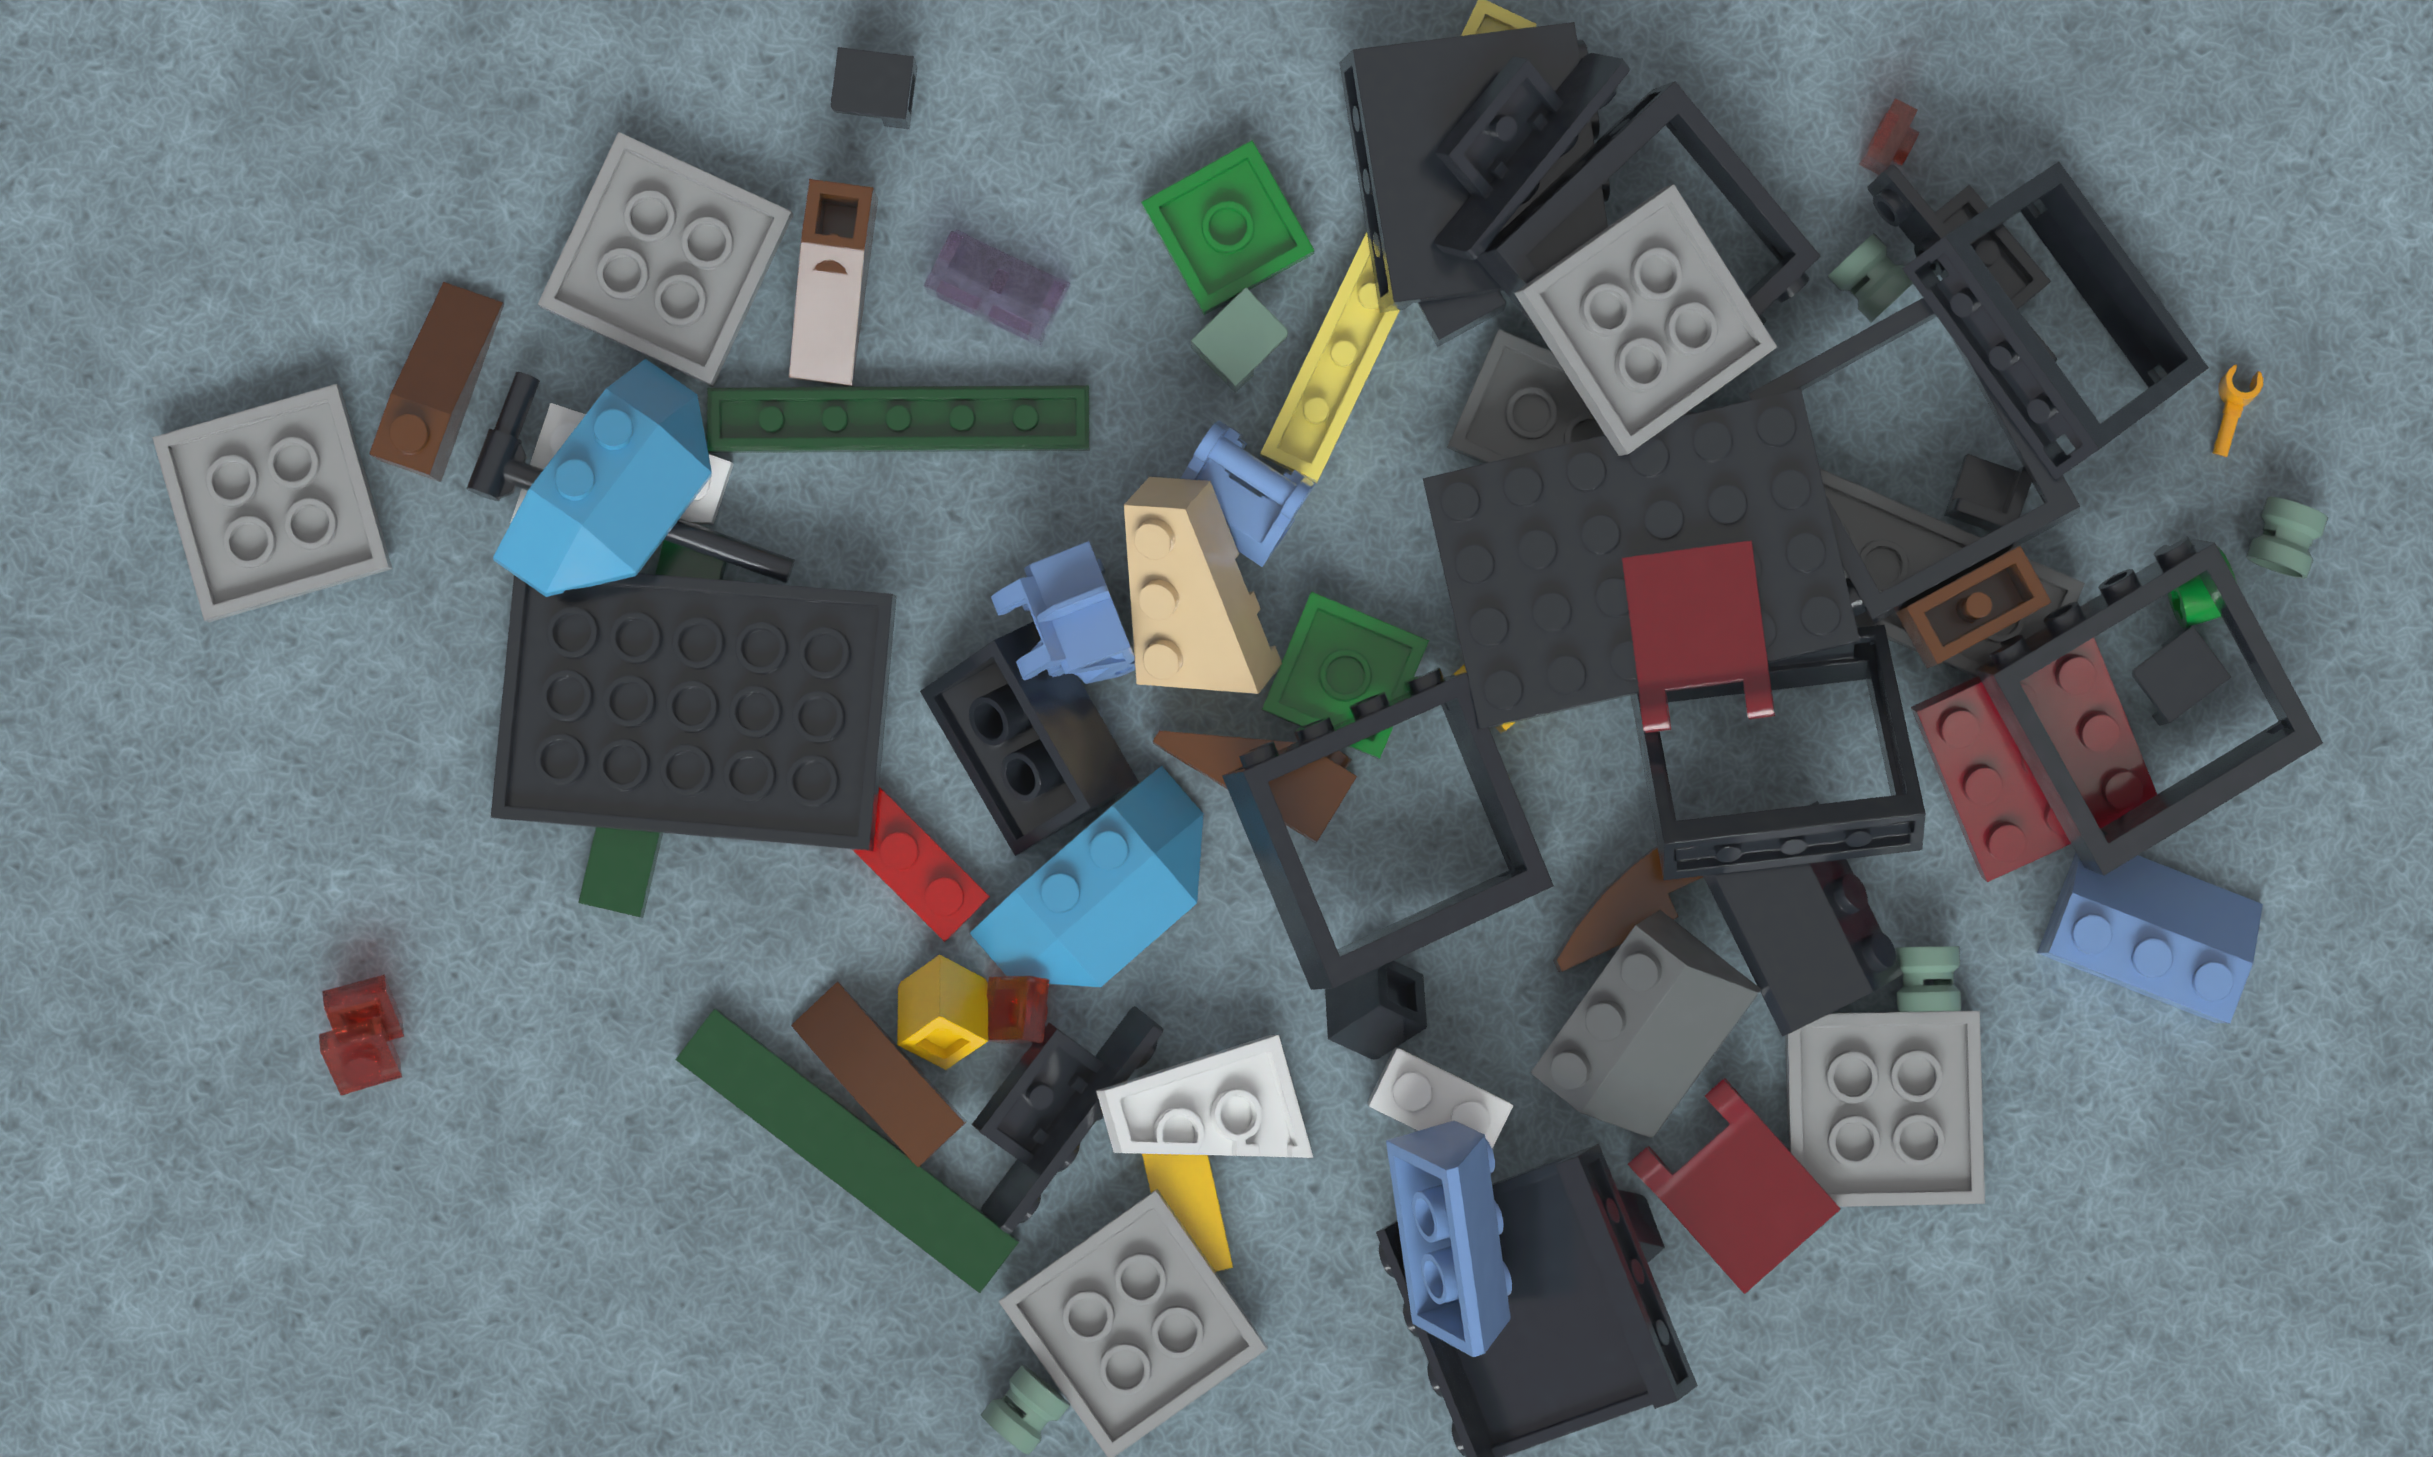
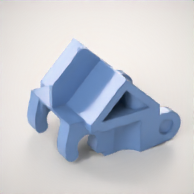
(1254, 516)
(1072, 617)

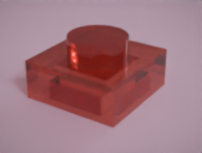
(1892, 138)
(362, 1002)
(1017, 1009)
(360, 1055)

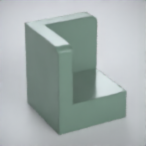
(1239, 339)

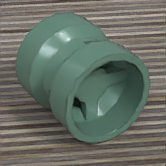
(1871, 277)
(2287, 537)
(1928, 963)
(1036, 1399)

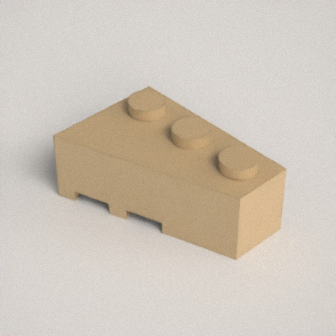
(1187, 593)

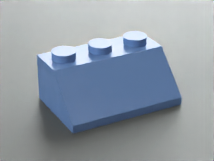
(2157, 935)
(1451, 1234)

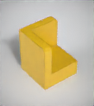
(942, 1012)

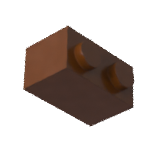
(1974, 607)

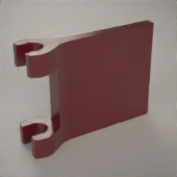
(1697, 627)
(1740, 1193)

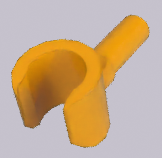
(2233, 408)

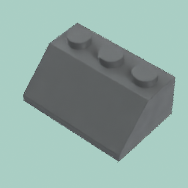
(1646, 1027)

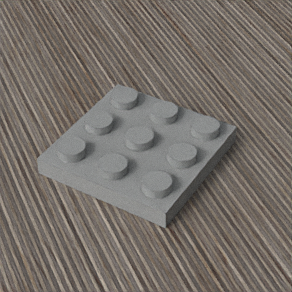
(665, 259)
(1646, 320)
(272, 503)
(1889, 1107)
(1133, 1324)

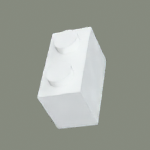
(1430, 1096)

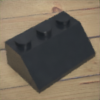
(1028, 743)
(1806, 937)

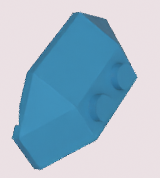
(611, 487)
(1103, 891)

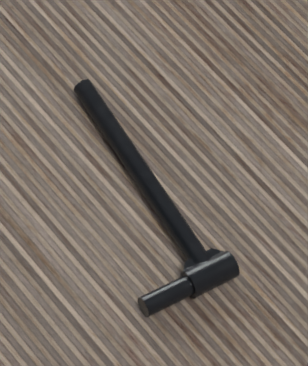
(503, 468)

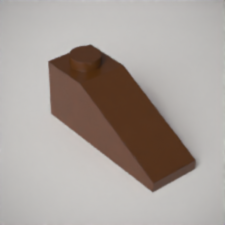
(437, 383)
(1304, 796)

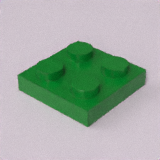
(1228, 227)
(1338, 661)

